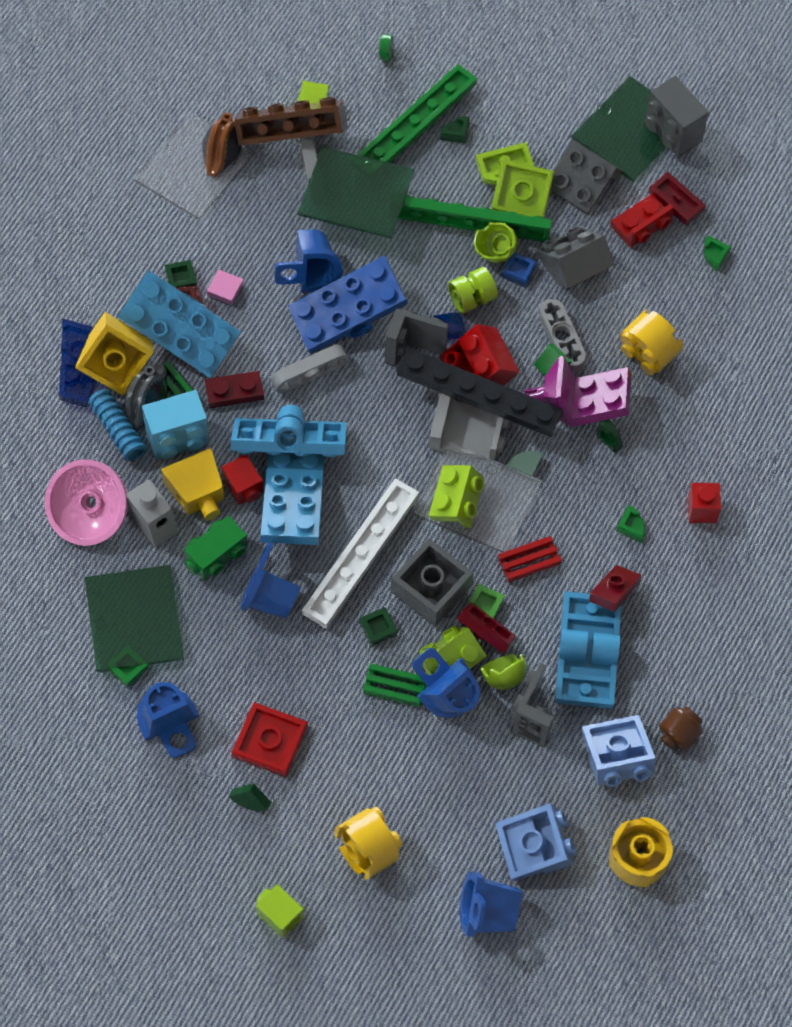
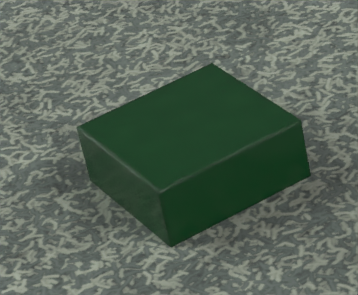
(180, 274)
(378, 626)

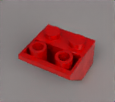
(482, 354)

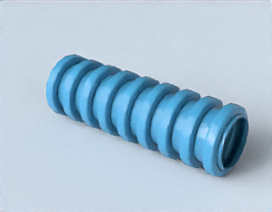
(117, 425)

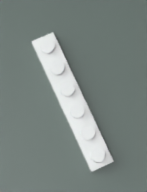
(360, 553)

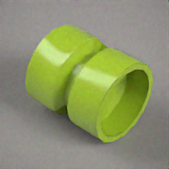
(475, 289)

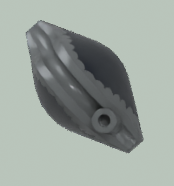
(144, 389)

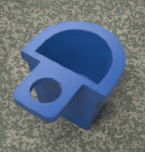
(315, 263)
(269, 592)
(449, 689)
(166, 713)
(488, 905)

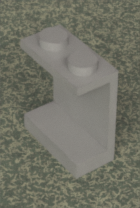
(467, 428)

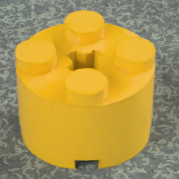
(651, 342)
(637, 835)
(368, 842)

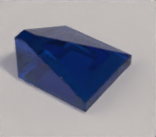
(455, 322)

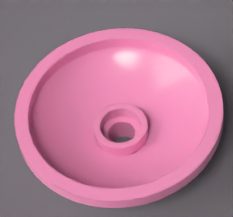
(69, 505)

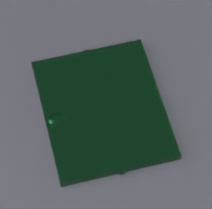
(620, 132)
(356, 192)
(133, 618)

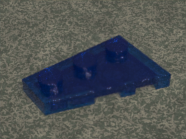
(74, 385)

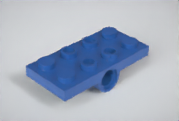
(348, 305)

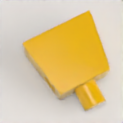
(195, 484)

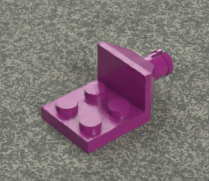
(586, 397)

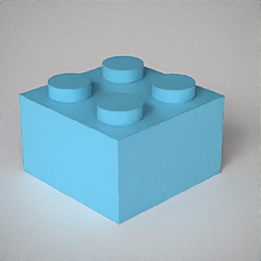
(176, 425)

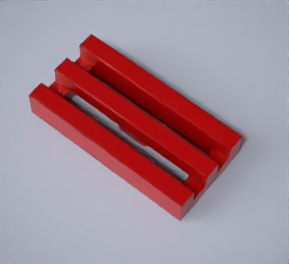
(526, 549)

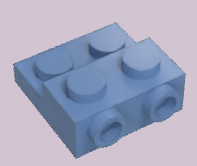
(619, 751)
(536, 842)

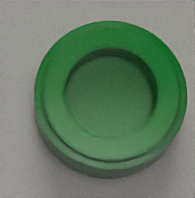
(386, 47)

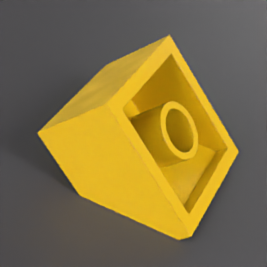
(114, 353)

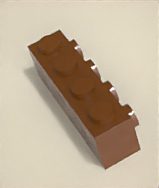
(290, 122)

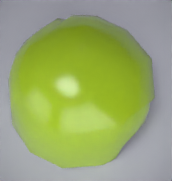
(495, 242)
(505, 672)

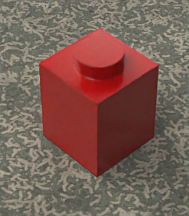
(242, 480)
(704, 502)

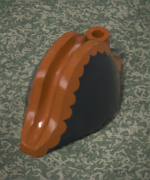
(220, 145)

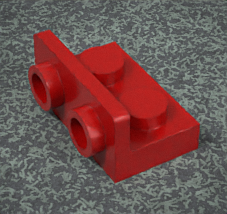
(642, 220)

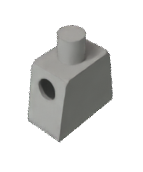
(147, 508)

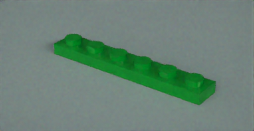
(420, 115)
(472, 218)

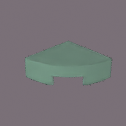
(526, 462)

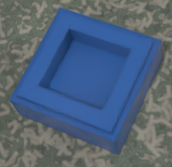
(519, 269)

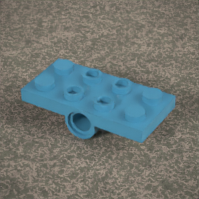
(179, 323)
(289, 435)
(292, 499)
(587, 653)

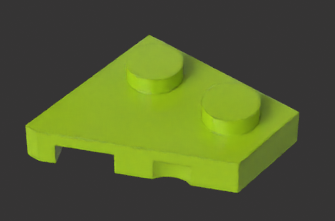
(490, 162)

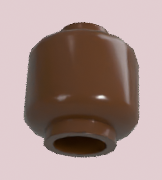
(680, 728)

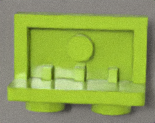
(457, 495)
(455, 644)

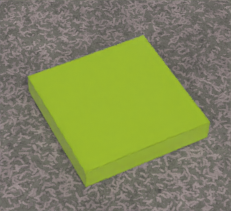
(522, 189)

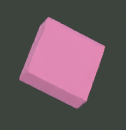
(225, 287)

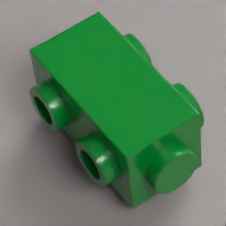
(215, 548)

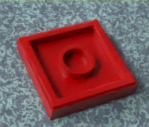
(269, 739)

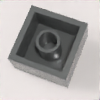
(676, 116)
(431, 582)

